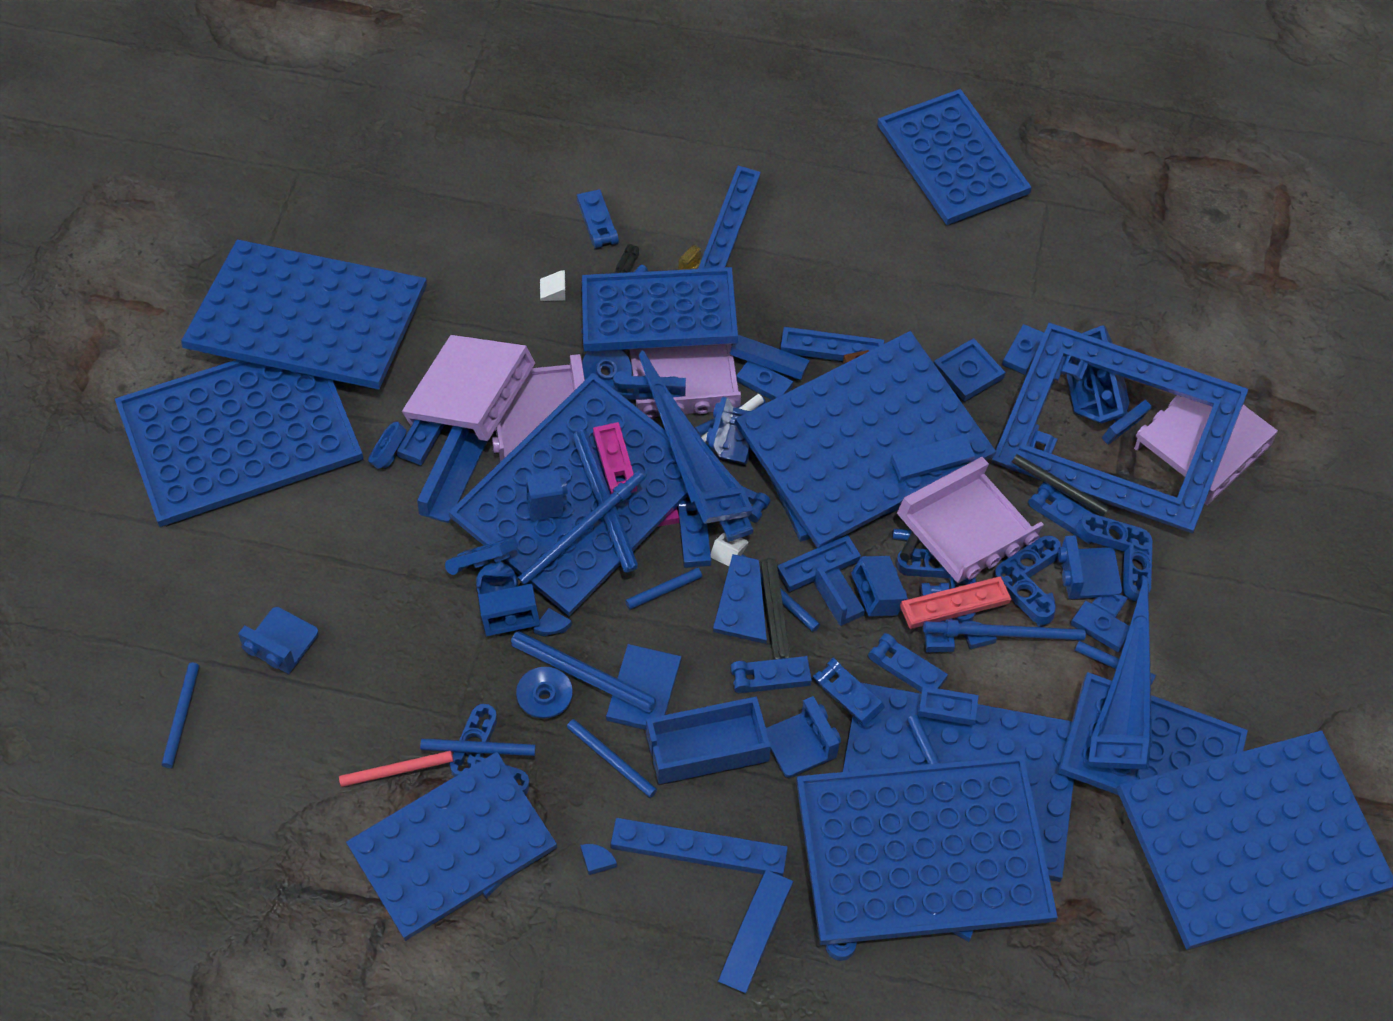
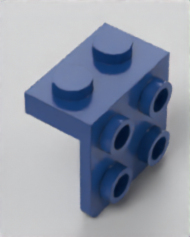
(724, 437)
(1088, 571)
(279, 639)
(804, 739)

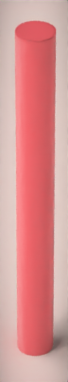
(396, 768)

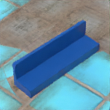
(450, 474)

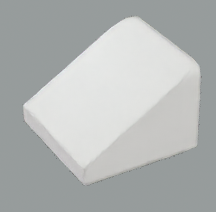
(553, 287)
(723, 550)

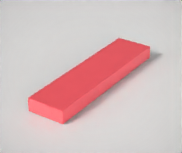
(955, 602)

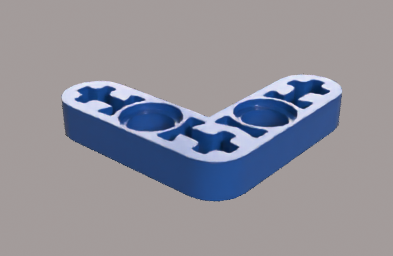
(1131, 548)
(928, 571)
(1021, 578)
(471, 730)

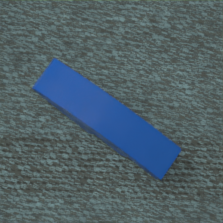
(755, 931)

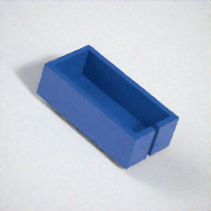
(708, 740)

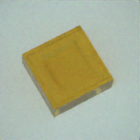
(690, 259)

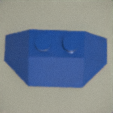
(1100, 393)

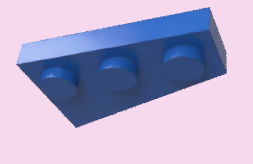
(741, 602)

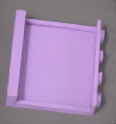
(707, 372)
(470, 384)
(536, 399)
(1178, 430)
(967, 521)

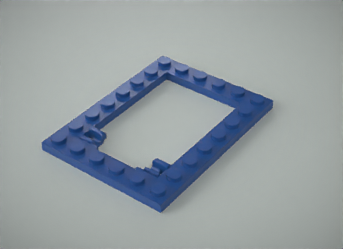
(1053, 359)

